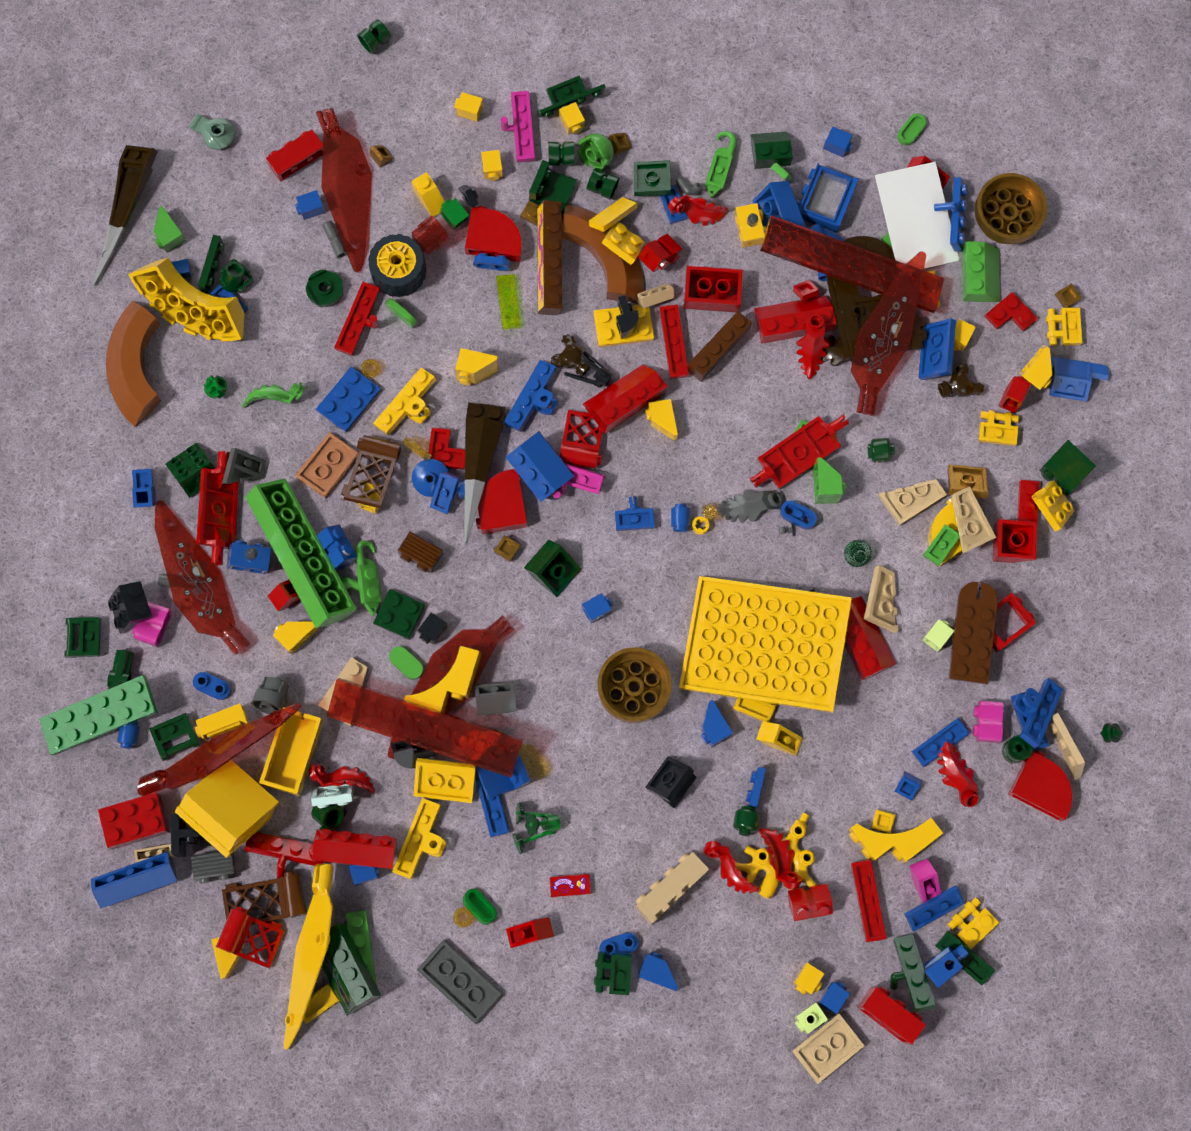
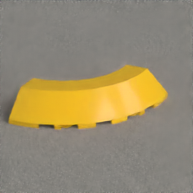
(185, 304)

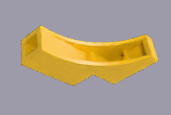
(456, 682)
(904, 844)

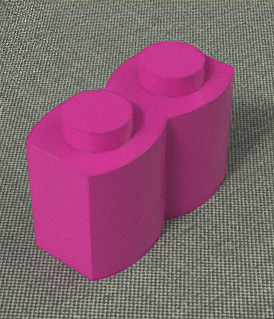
(152, 630)
(989, 721)

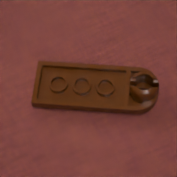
(973, 634)

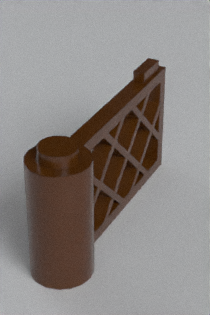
(377, 450)
(289, 892)

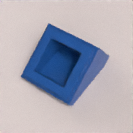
(182, 267)
(908, 786)

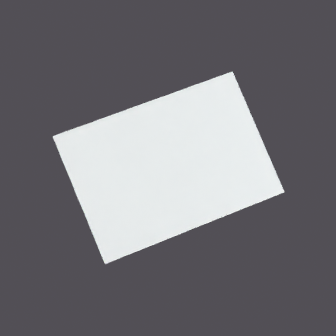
(910, 215)

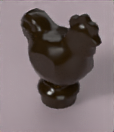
(570, 356)
(960, 384)

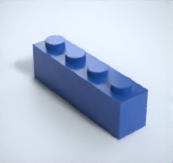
(133, 880)

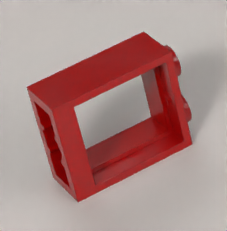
(1026, 617)

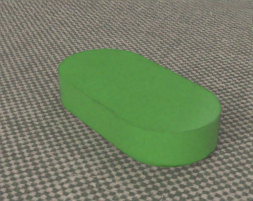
(911, 129)
(401, 312)
(406, 663)

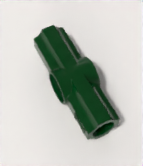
(121, 668)

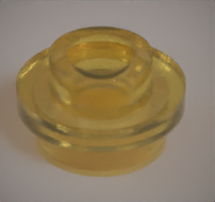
(370, 362)
(710, 512)
(458, 922)

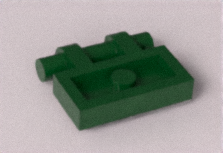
(620, 973)

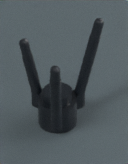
(601, 375)

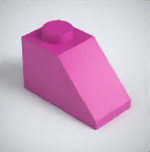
(925, 880)

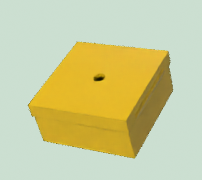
(227, 808)

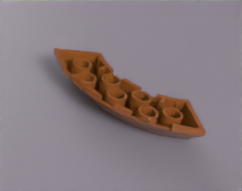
(619, 274)
(126, 363)

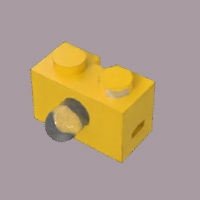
(750, 225)

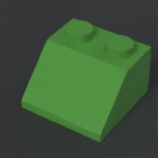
(827, 483)

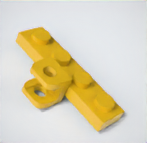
(407, 403)
(420, 840)

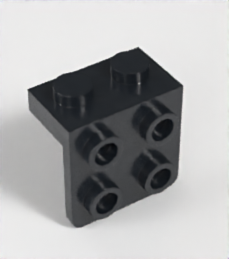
(129, 605)

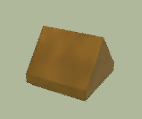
(380, 155)

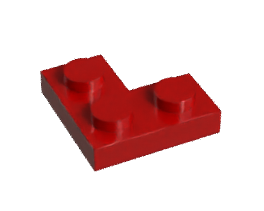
(1011, 308)
(440, 449)

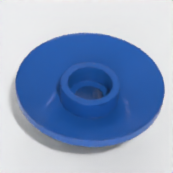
(420, 473)

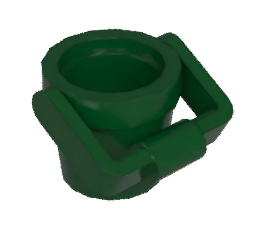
(233, 277)
(329, 817)

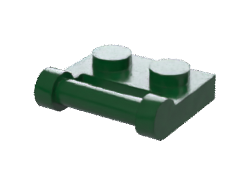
(88, 637)
(172, 730)

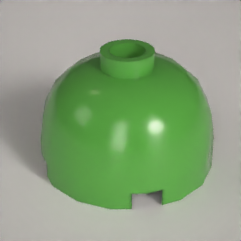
(596, 147)

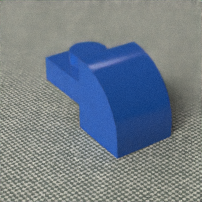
(143, 488)

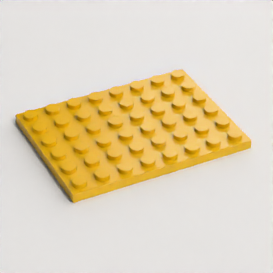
(766, 644)

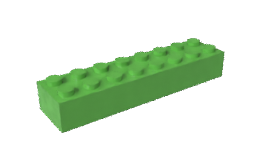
(300, 553)

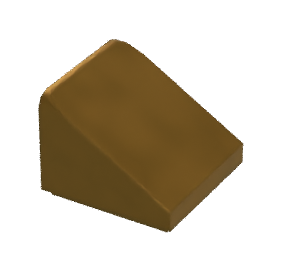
(620, 143)

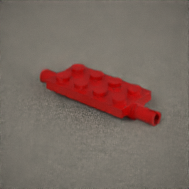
(799, 452)
(217, 510)

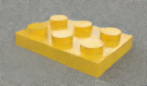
(607, 329)
(444, 780)

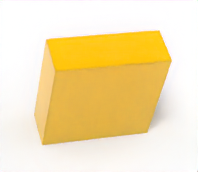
(883, 821)

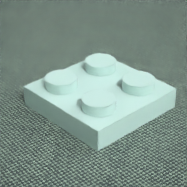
(328, 795)

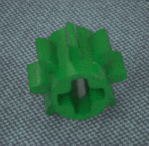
(215, 387)

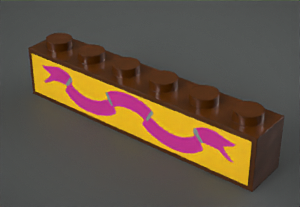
(549, 257)

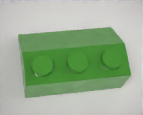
(980, 272)

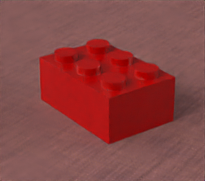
(712, 289)
(133, 821)
(891, 1015)

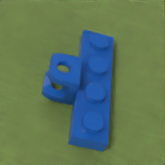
(533, 397)
(1039, 709)

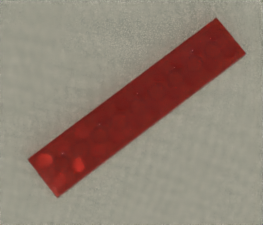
(843, 260)
(425, 727)

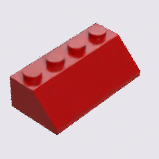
(789, 318)
(625, 397)
(866, 643)
(354, 848)

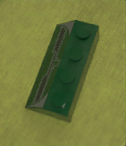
(348, 971)

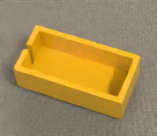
(291, 753)

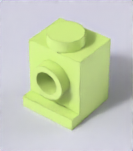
(813, 1010)

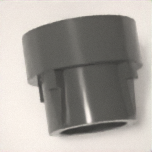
(270, 695)

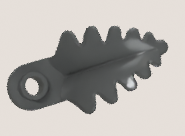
(749, 505)

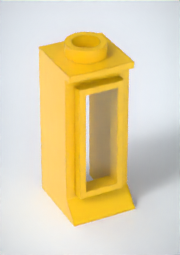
(221, 722)

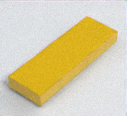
(612, 214)

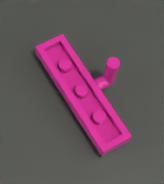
(521, 126)
(582, 479)

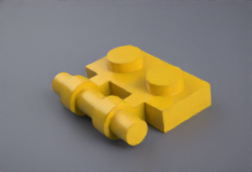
(1070, 326)
(998, 433)
(977, 928)

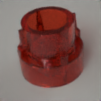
(430, 235)

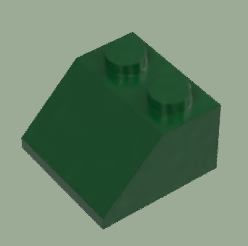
(771, 149)
(552, 567)

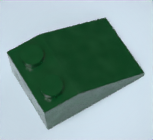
(1067, 467)

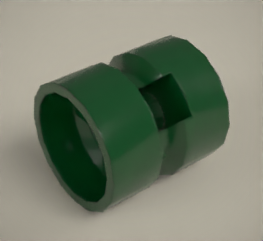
(369, 40)
(561, 153)
(609, 184)
(1016, 750)

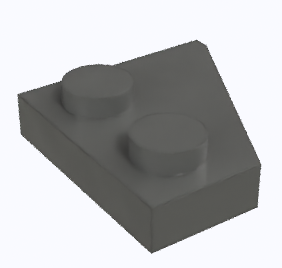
(243, 467)

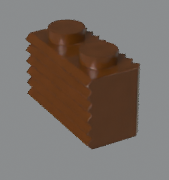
(420, 552)

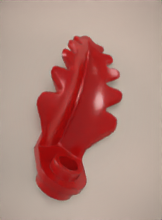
(697, 209)
(812, 345)
(957, 775)
(340, 776)
(781, 858)
(728, 867)

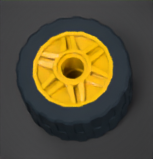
(397, 265)

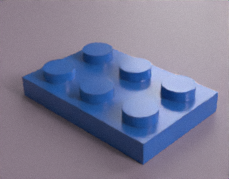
(937, 349)
(348, 399)

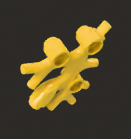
(770, 882)

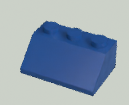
(779, 201)
(539, 466)

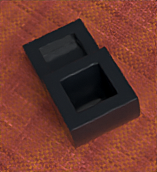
(628, 320)
(407, 754)

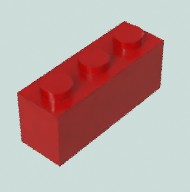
(295, 155)

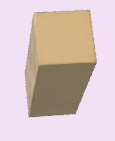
(655, 295)
(142, 854)

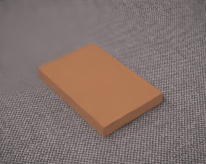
(327, 465)

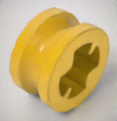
(699, 531)

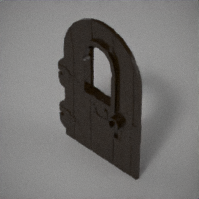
(846, 302)

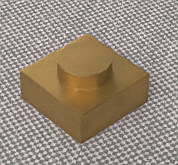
(530, 213)
(1068, 296)
(507, 548)

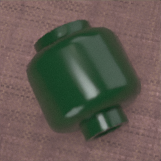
(880, 450)
(746, 820)

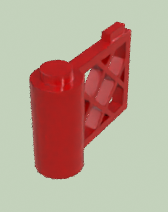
(581, 453)
(237, 929)

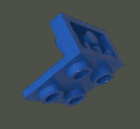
(498, 784)

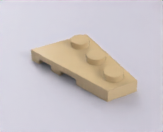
(911, 500)
(970, 520)
(352, 672)

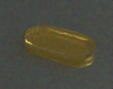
(414, 447)
(533, 761)

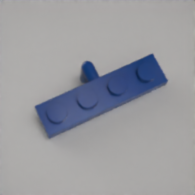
(957, 207)

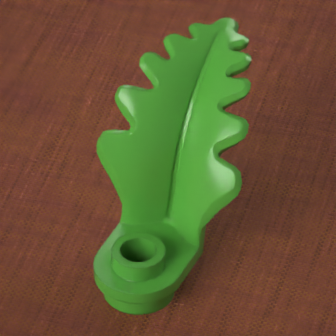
(275, 393)

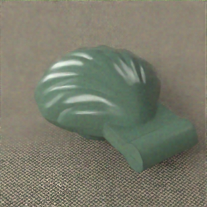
(210, 127)

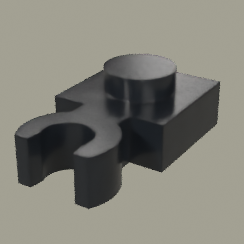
(469, 194)

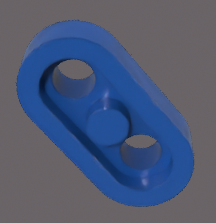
(498, 263)
(799, 513)
(211, 685)
(618, 944)

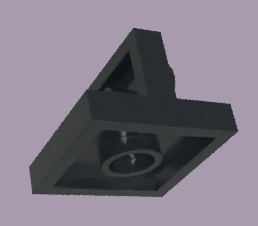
(671, 781)
(181, 836)

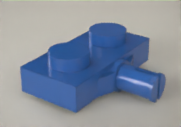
(634, 517)

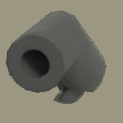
(687, 189)

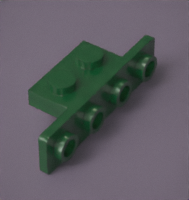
(567, 93)

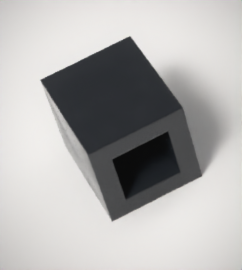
(431, 629)

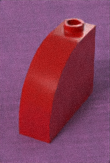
(493, 234)
(501, 504)
(1043, 786)

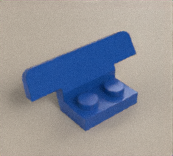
(1074, 378)

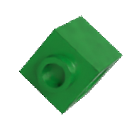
(453, 213)

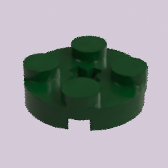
(326, 278)

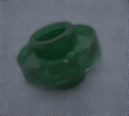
(857, 553)

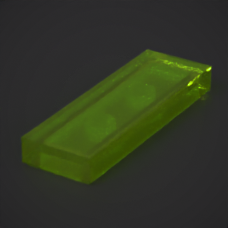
(508, 301)

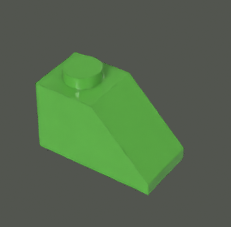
(166, 232)

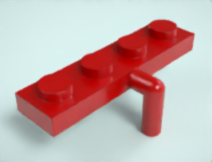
(358, 319)
(281, 848)

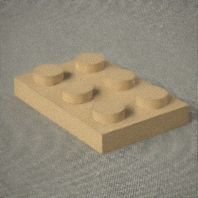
(828, 1048)

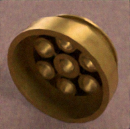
(1013, 188)
(650, 665)

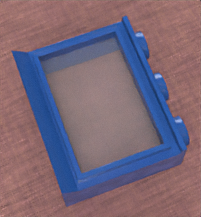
(826, 197)

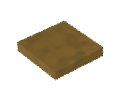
(964, 476)

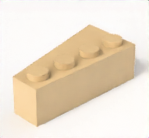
(671, 888)

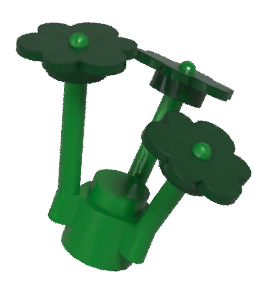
(548, 822)

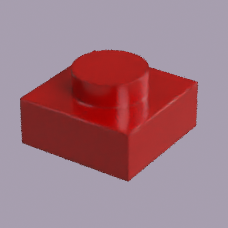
(806, 290)

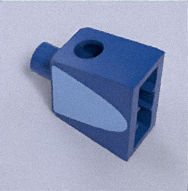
(941, 972)

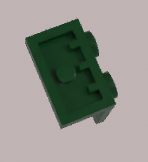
(551, 186)
(187, 468)

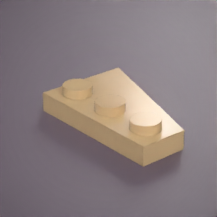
(880, 603)
(1067, 746)

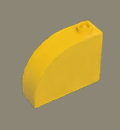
(947, 517)

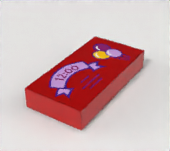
(570, 885)

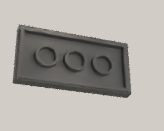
(459, 981)

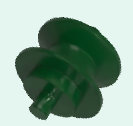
(1111, 732)

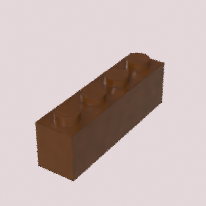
(719, 346)

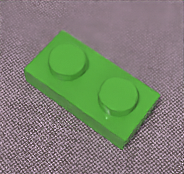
(941, 545)

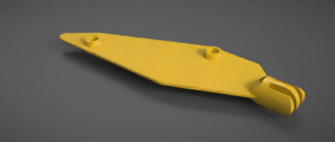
(310, 950)

